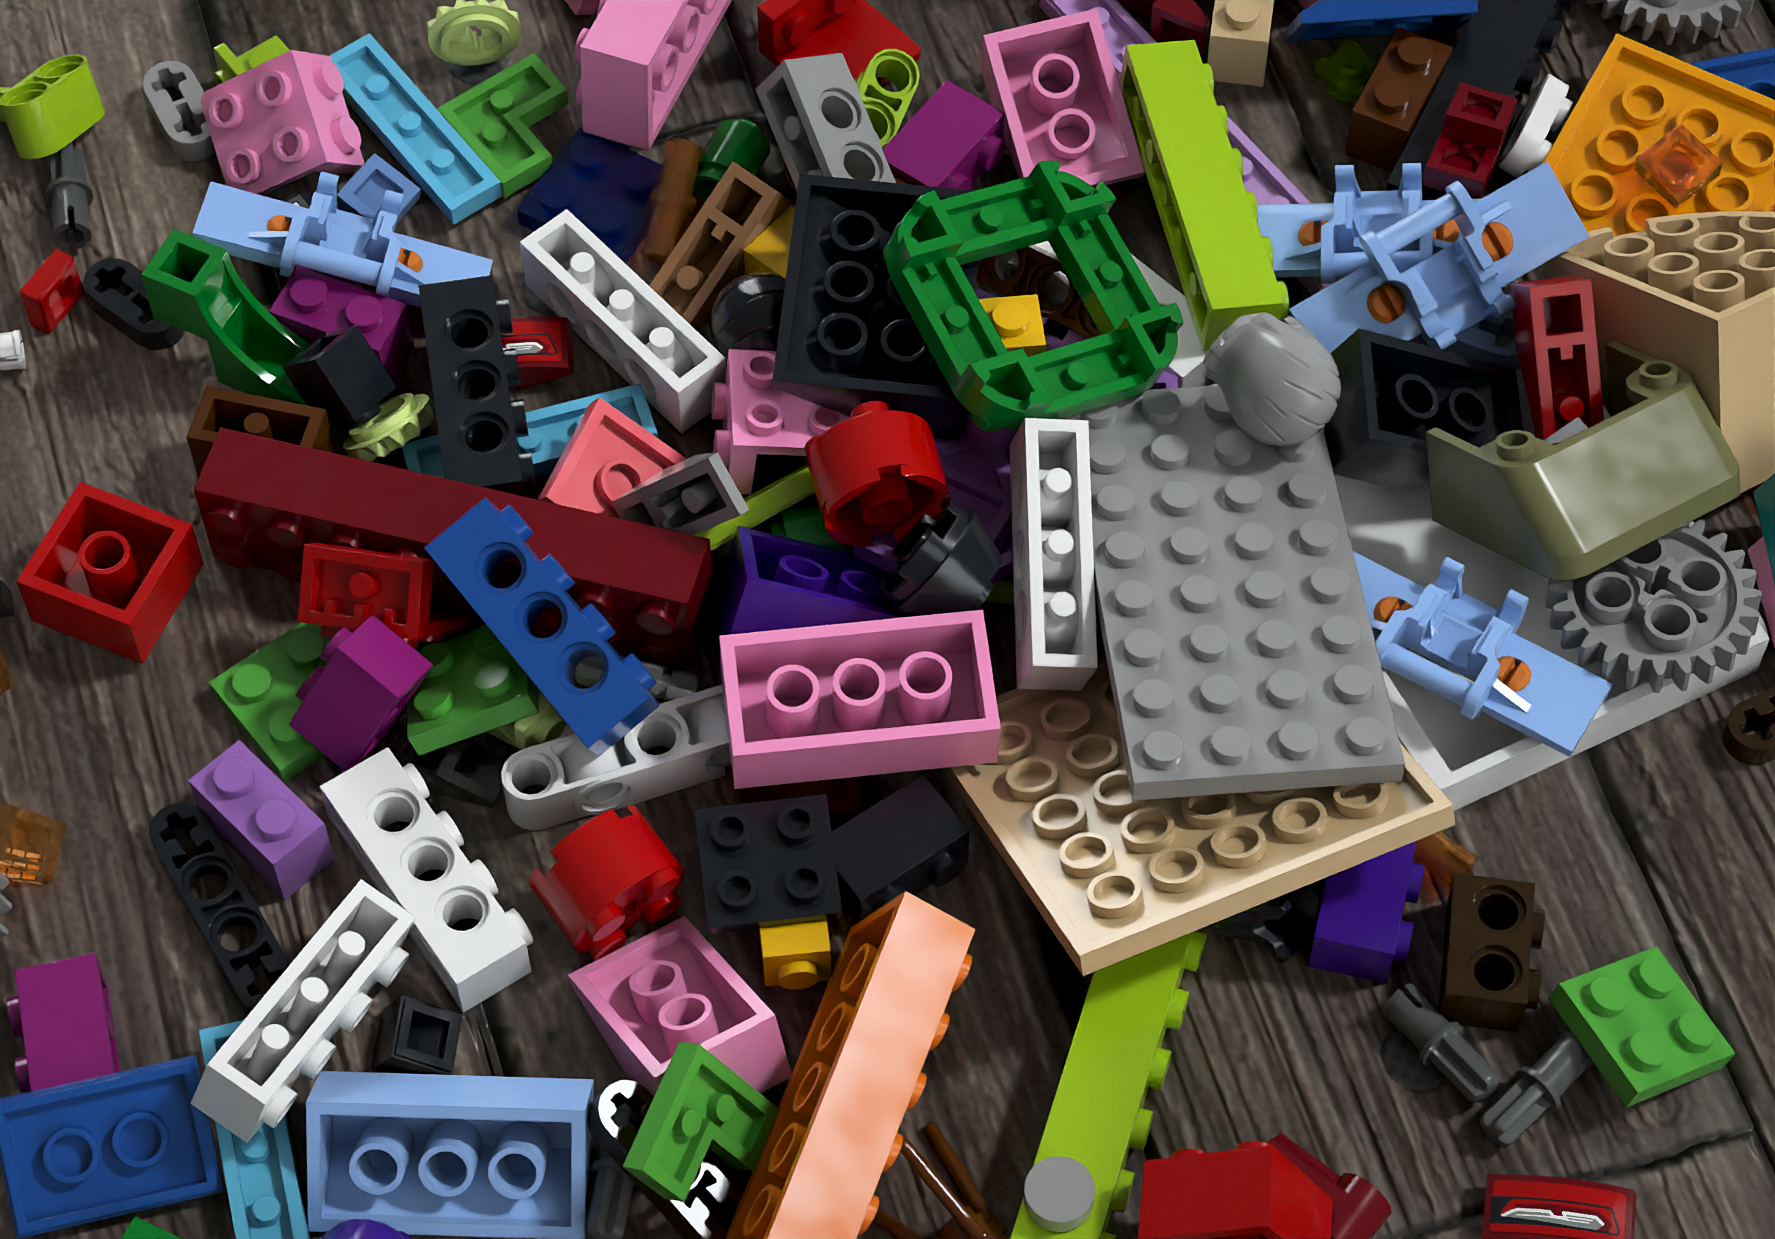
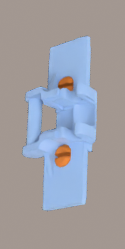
(1325, 236)
(331, 240)
(1459, 285)
(1509, 674)

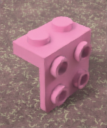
(282, 123)
(761, 417)

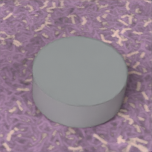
(1059, 1194)

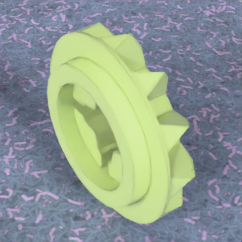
(458, 44)
(396, 424)

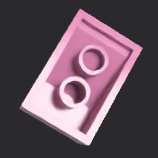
(1061, 98)
(683, 991)

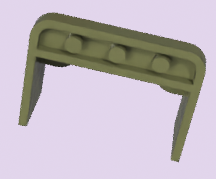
(1598, 491)

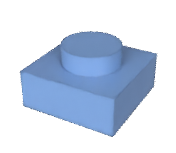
(367, 188)

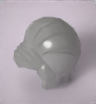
(1274, 378)

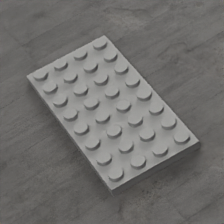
(1230, 606)

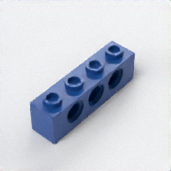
(469, 556)

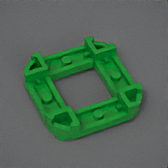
(1007, 386)

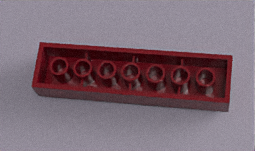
(275, 496)

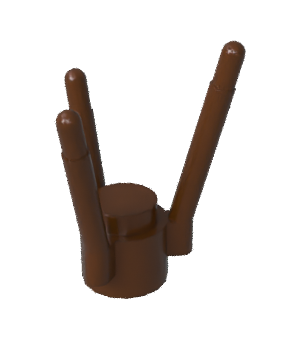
(966, 1222)

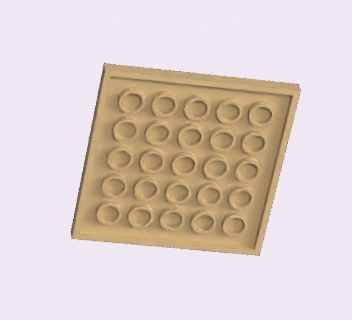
(1147, 871)

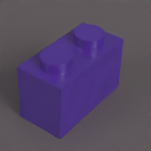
(1362, 915)

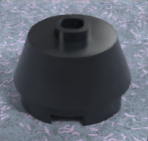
(942, 565)

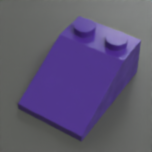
(795, 584)

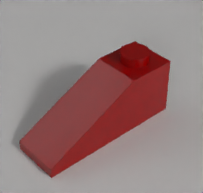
(1558, 351)

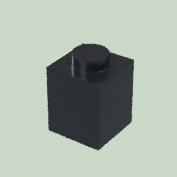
(341, 376)

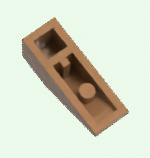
(714, 243)

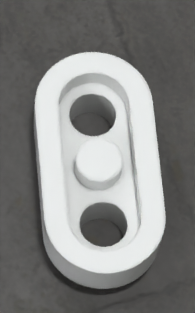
(1541, 113)

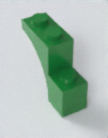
(201, 293)

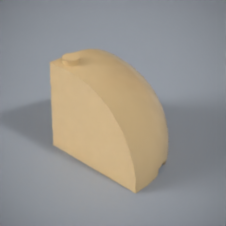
(1696, 297)

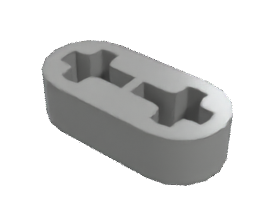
(172, 115)

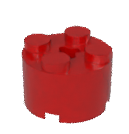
(876, 474)
(608, 881)

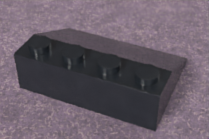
(841, 317)

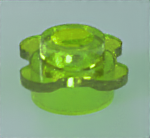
(1346, 71)

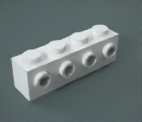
(302, 1011)

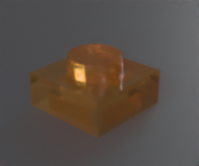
(1678, 166)

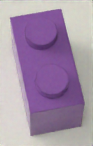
(262, 820)

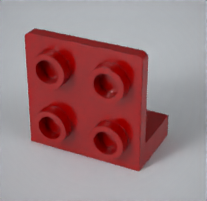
(828, 27)
(352, 584)

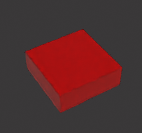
(52, 291)

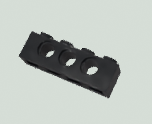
(464, 316)

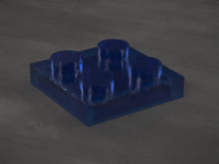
(601, 187)

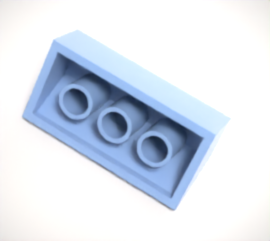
(450, 1154)

